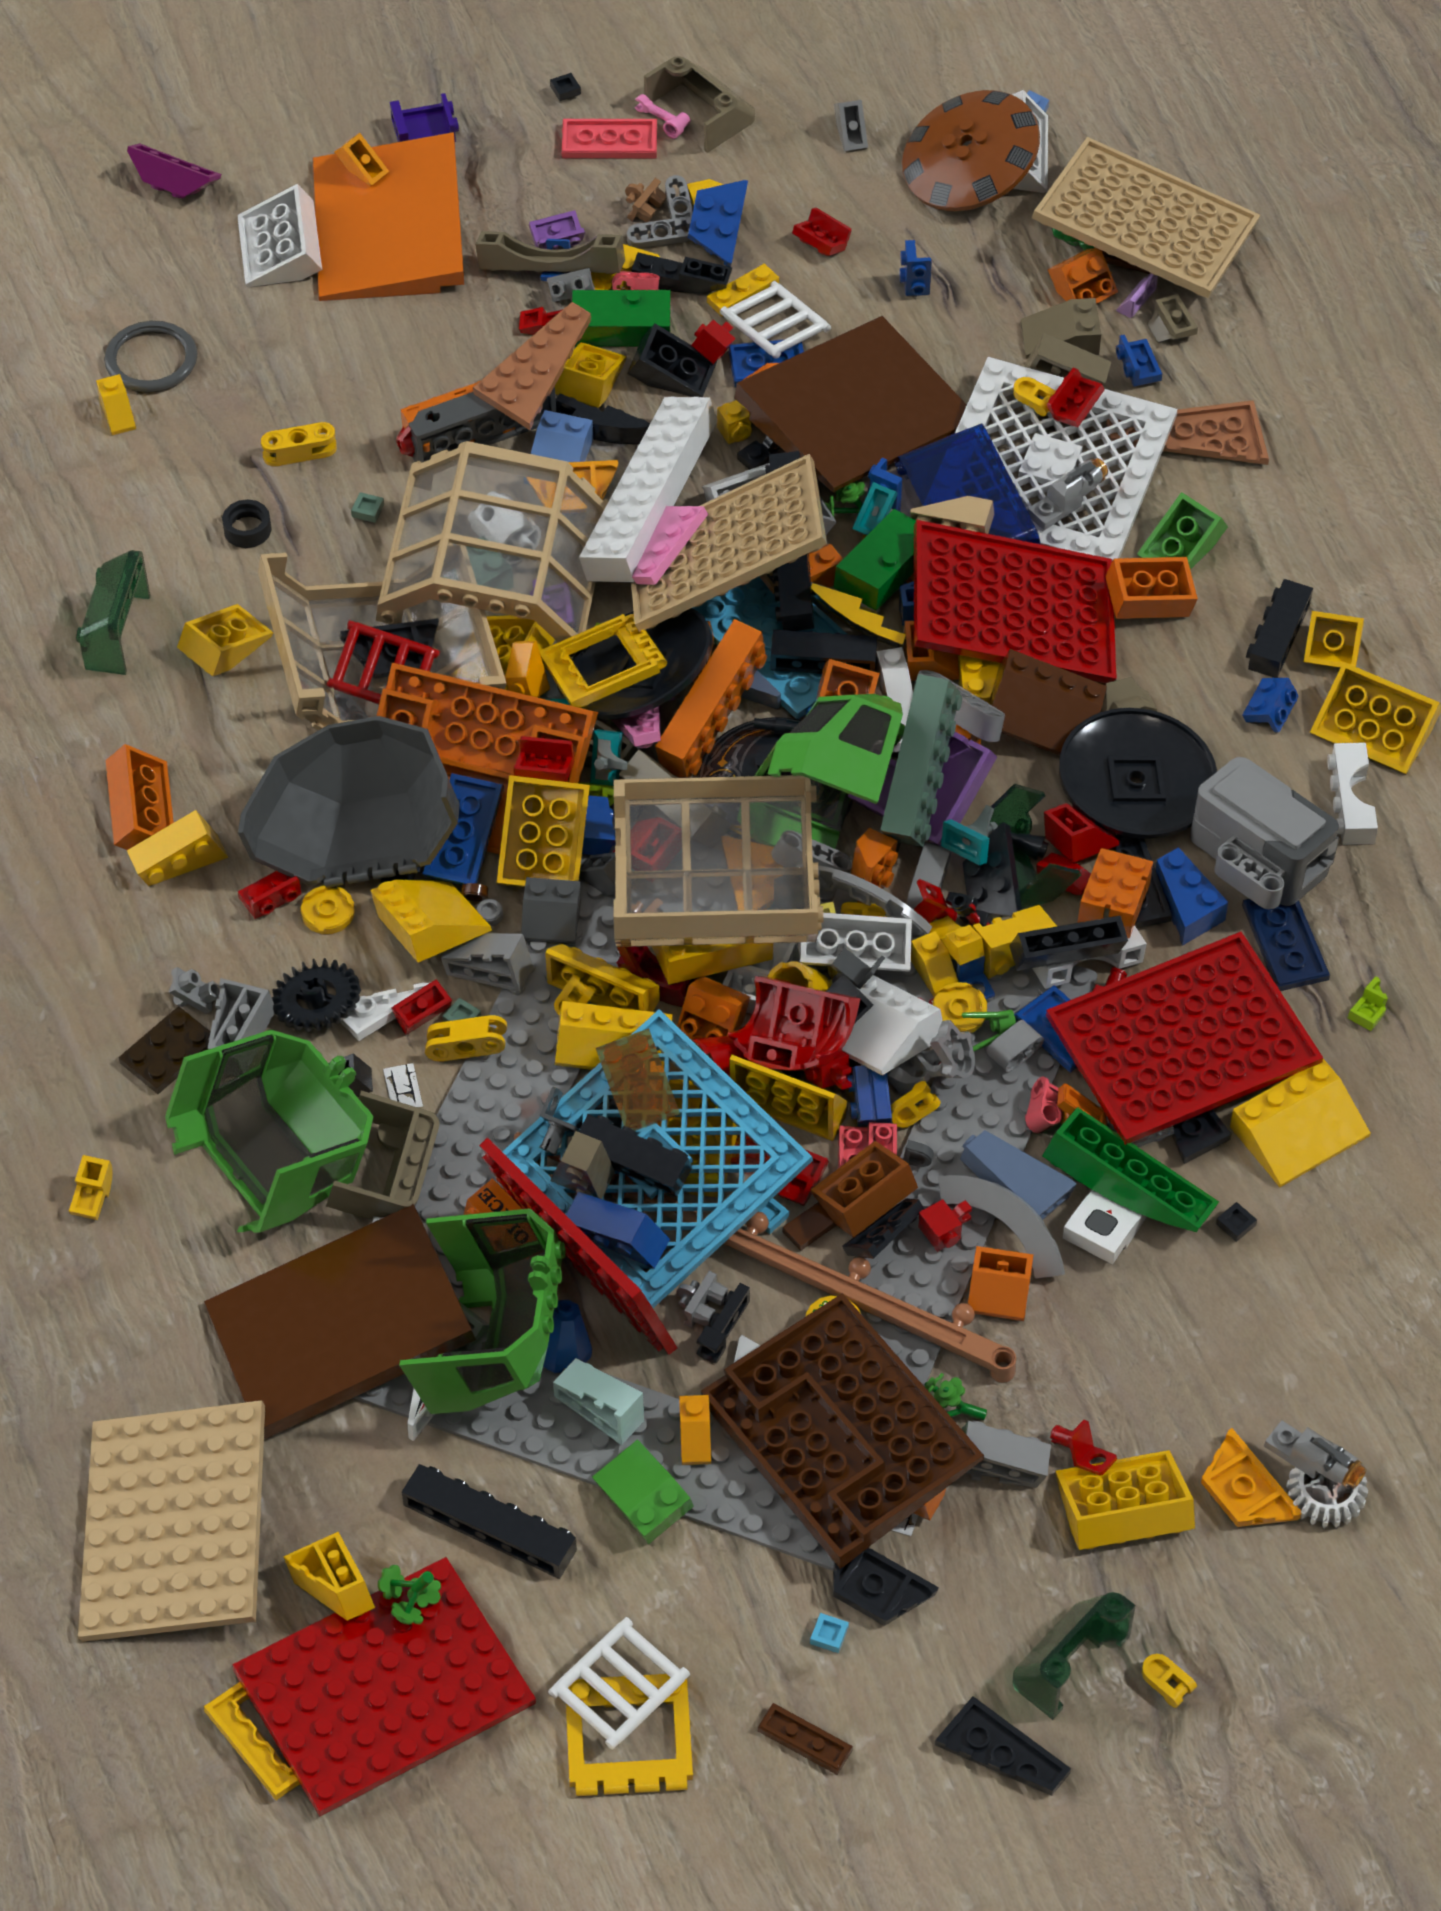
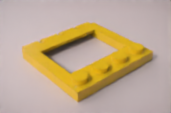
(569, 679)
(249, 1742)
(617, 1775)

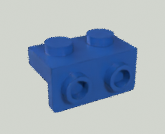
(916, 271)
(1138, 361)
(879, 475)
(1271, 702)

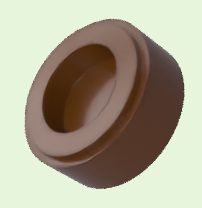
(474, 891)

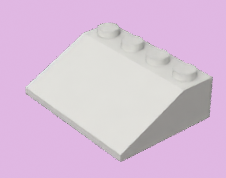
(280, 239)
(892, 1028)

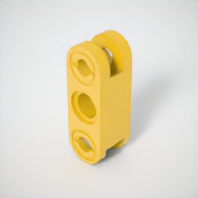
(299, 444)
(465, 1038)

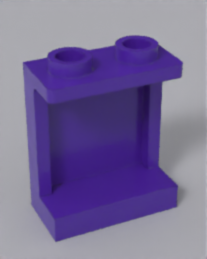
(424, 120)

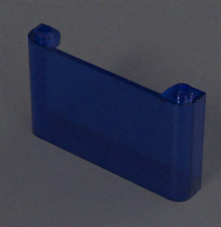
(969, 467)

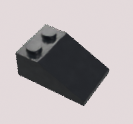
(670, 364)

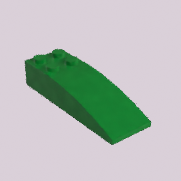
(1126, 1173)

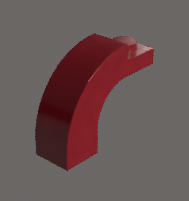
(644, 963)

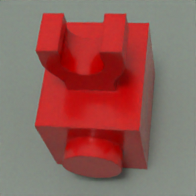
(713, 340)
(833, 1073)
(942, 1224)

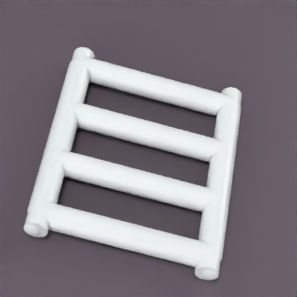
(760, 338)
(634, 1716)

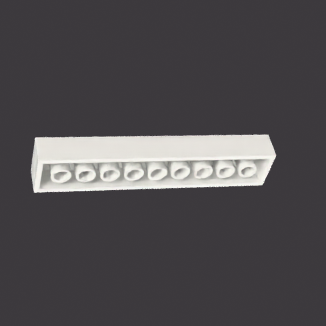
(648, 486)

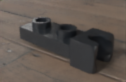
(713, 1338)

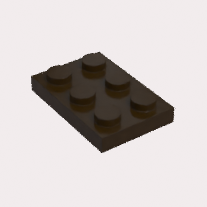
(161, 1051)

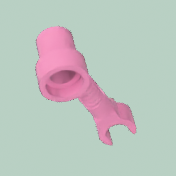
(674, 124)

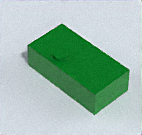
(622, 316)
(879, 561)

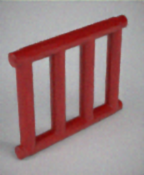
(379, 636)

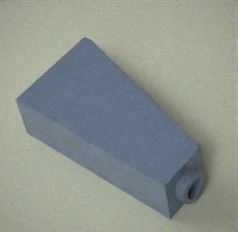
(1017, 1171)

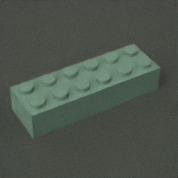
(921, 760)

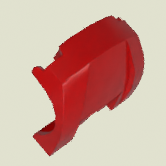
(795, 1026)

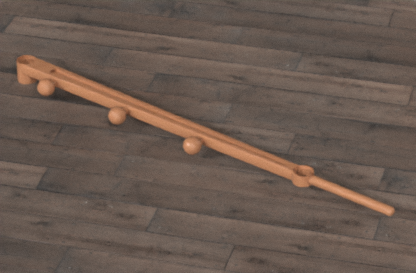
(893, 1310)

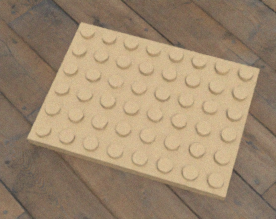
(1146, 217)
(739, 540)
(172, 1522)

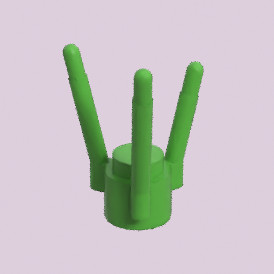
(999, 1022)

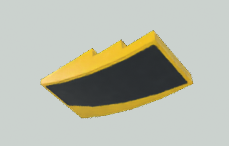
(848, 610)

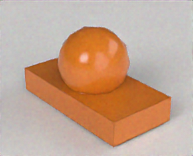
(1070, 1099)

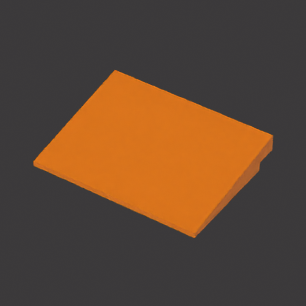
(392, 234)
(481, 726)

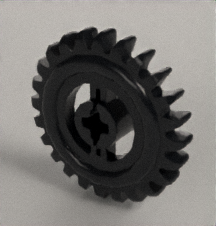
(311, 987)

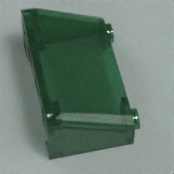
(1046, 1666)

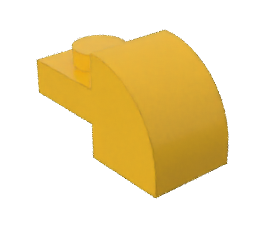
(92, 1187)

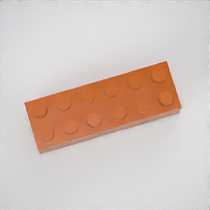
(711, 700)

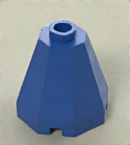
(568, 1338)

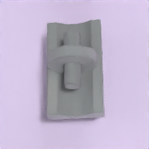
(562, 285)
(191, 990)
(697, 1296)

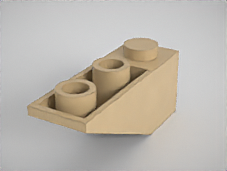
(963, 513)

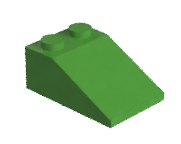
(1184, 532)
(643, 1491)

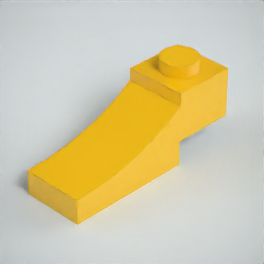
(961, 942)

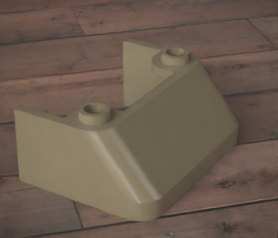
(733, 110)
(413, 1136)

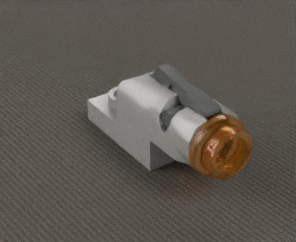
(1067, 493)
(1315, 1455)

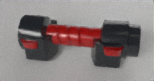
(966, 907)

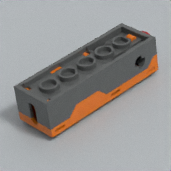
(457, 418)

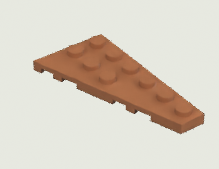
(532, 371)
(1215, 431)

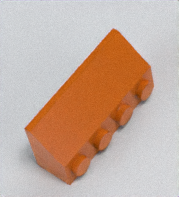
(137, 795)

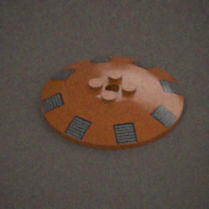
(971, 176)

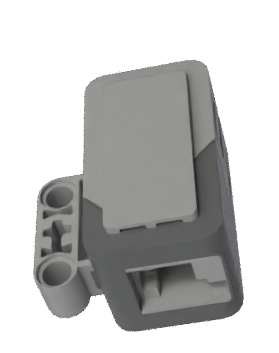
(1263, 834)

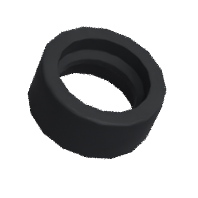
(246, 538)

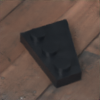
(883, 1230)

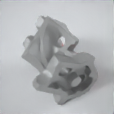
(950, 1061)

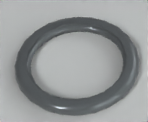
(148, 327)

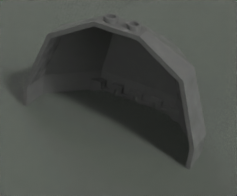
(351, 804)

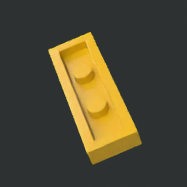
(742, 288)

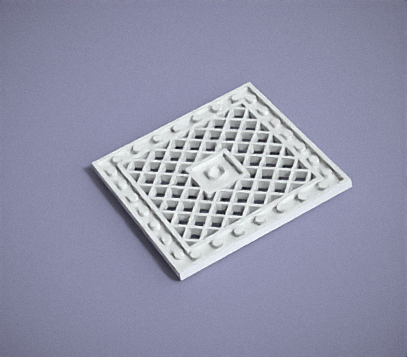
(1052, 458)

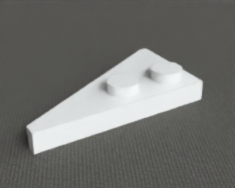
(375, 1011)

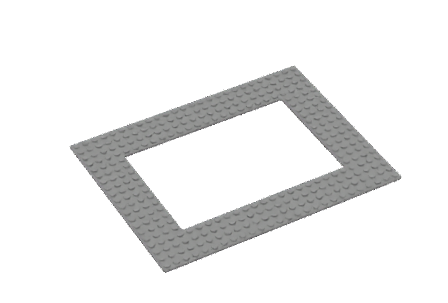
(505, 1096)

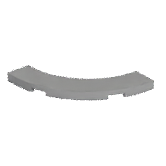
(868, 893)
(1013, 1212)

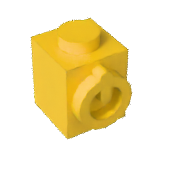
(733, 422)

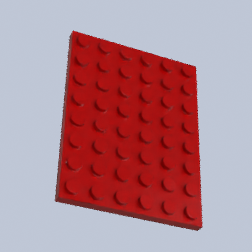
(1002, 593)
(1183, 1037)
(581, 1251)
(382, 1695)

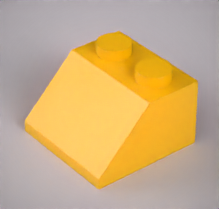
(1333, 639)

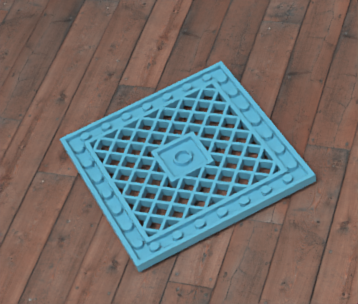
(728, 1215)

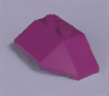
(170, 172)

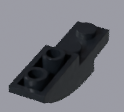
(684, 277)
(608, 425)

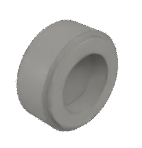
(491, 911)

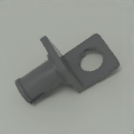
(854, 968)
(557, 1127)

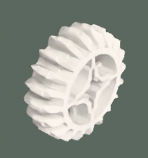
(1321, 1504)

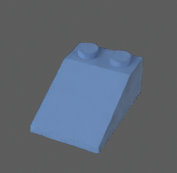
(563, 437)

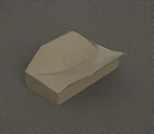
(1171, 319)
(1126, 694)

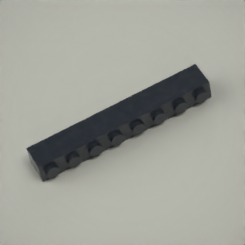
(793, 578)

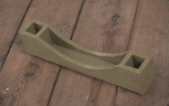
(504, 252)

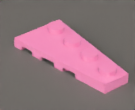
(667, 541)
(643, 728)

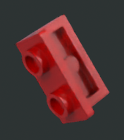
(823, 232)
(1074, 398)
(544, 759)

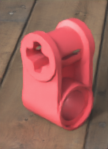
(636, 281)
(1043, 1107)

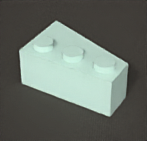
(601, 1399)

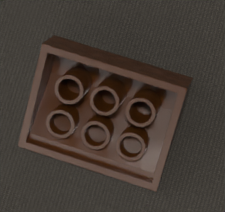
(1043, 700)

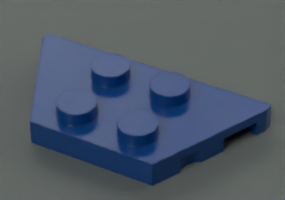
(718, 218)

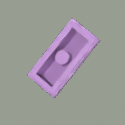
(1138, 296)

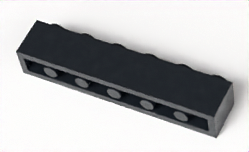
(489, 1520)

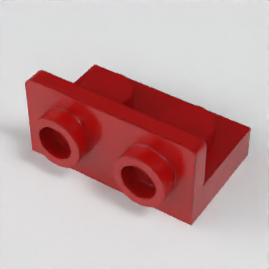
(269, 893)

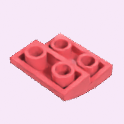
(855, 1139)

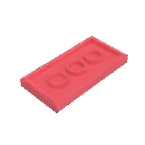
(609, 138)

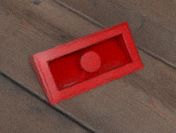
(421, 1006)

